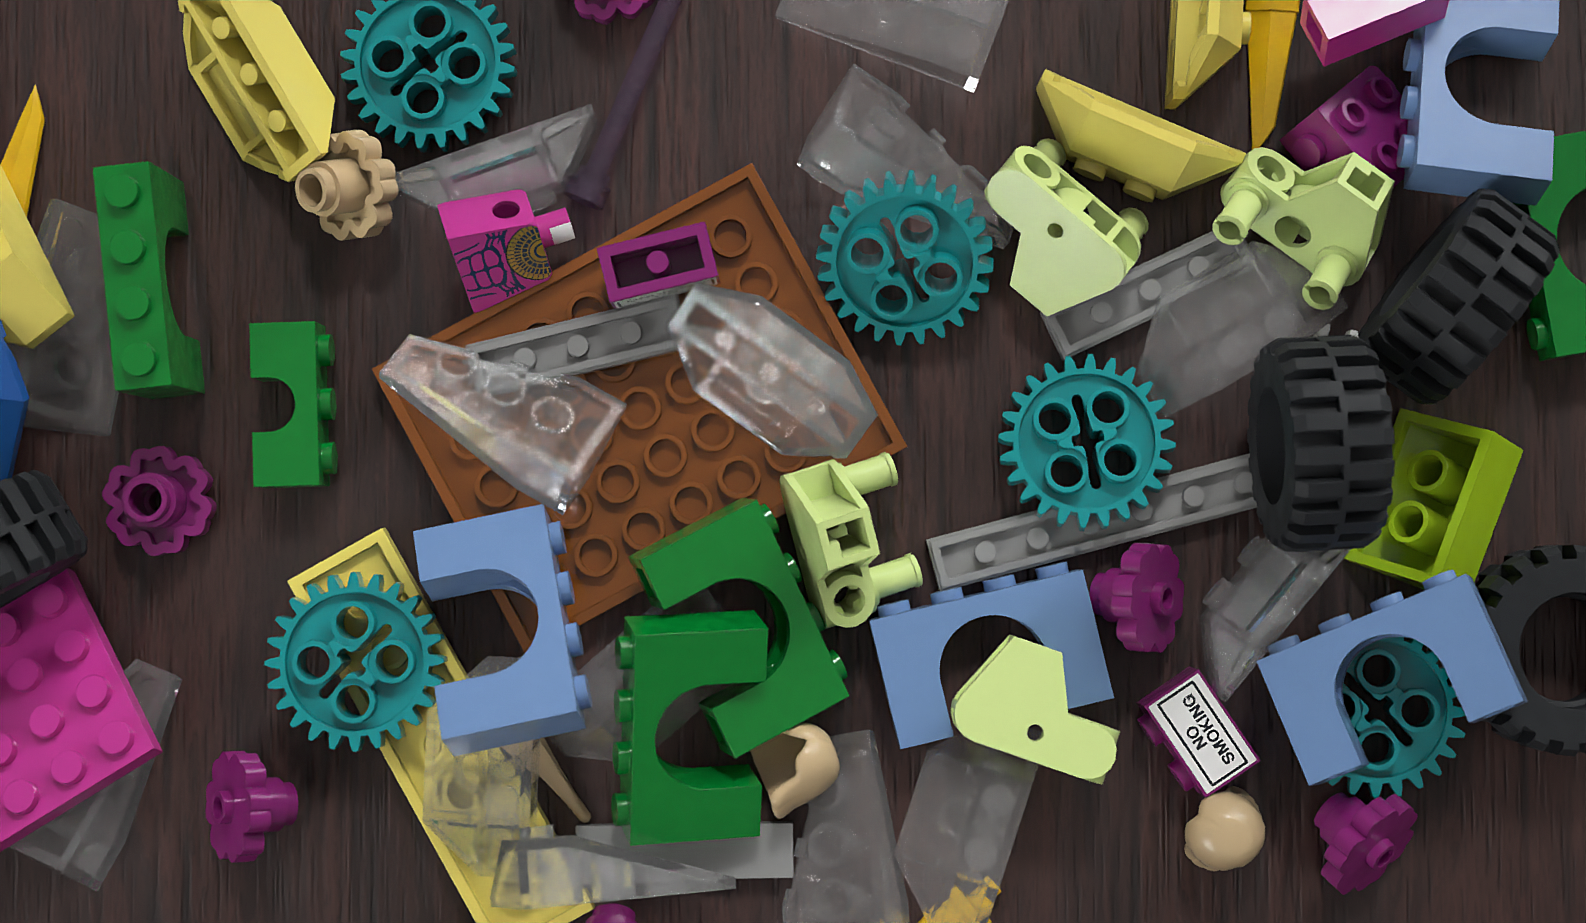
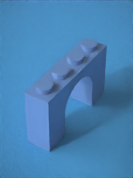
(1444, 143)
(912, 641)
(1310, 674)
(540, 690)

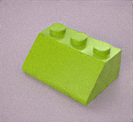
(1443, 499)

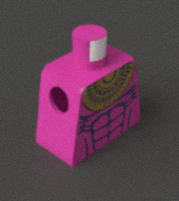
(501, 244)

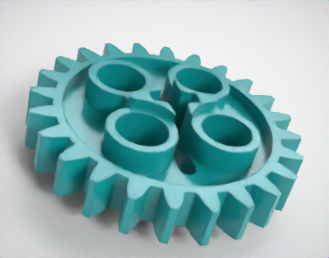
(460, 101)
(948, 241)
(1135, 433)
(322, 626)
(1410, 674)

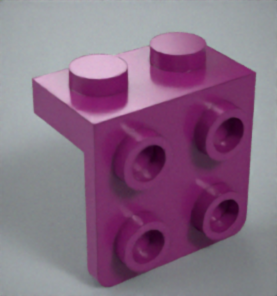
(1357, 120)

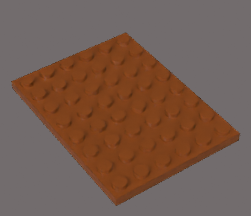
(672, 448)

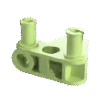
(1332, 206)
(1061, 248)
(820, 509)
(1027, 687)

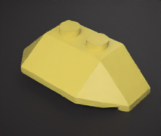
(1201, 42)
(259, 82)
(1129, 143)
(29, 291)

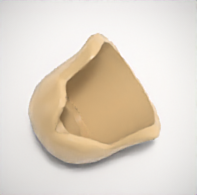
(796, 766)
(1225, 831)

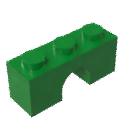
(301, 449)

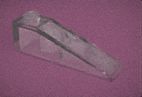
(72, 368)
(519, 423)
(573, 870)

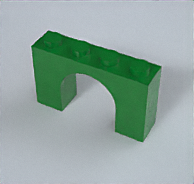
(136, 214)
(1559, 308)
(659, 663)
(800, 669)

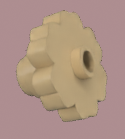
(349, 186)

